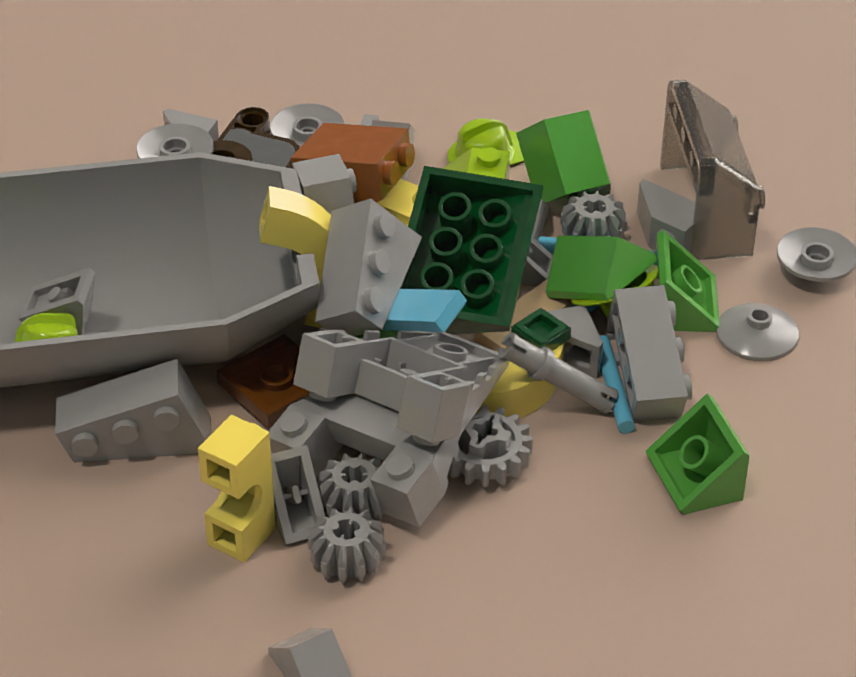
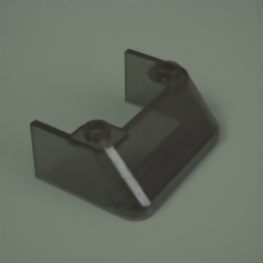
(706, 141)

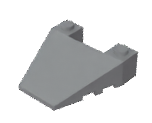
(424, 376)
(412, 473)

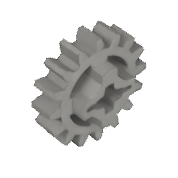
(492, 448)

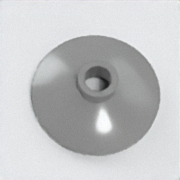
(302, 120)
(174, 140)
(817, 254)
(757, 332)

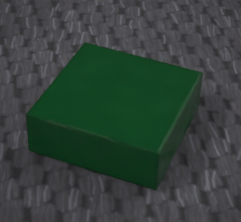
(542, 330)

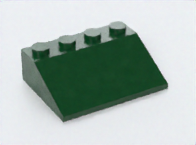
(473, 242)

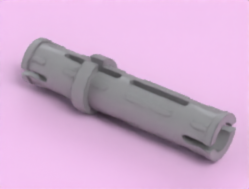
(544, 365)

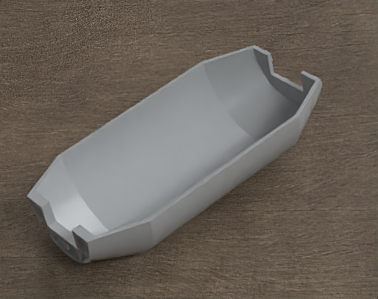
(169, 259)

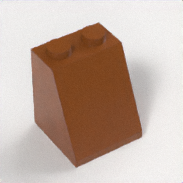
(373, 152)

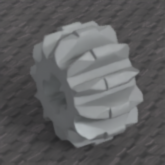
(593, 216)
(349, 485)
(347, 545)

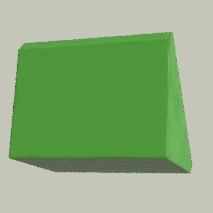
(563, 156)
(594, 266)
(687, 285)
(701, 459)

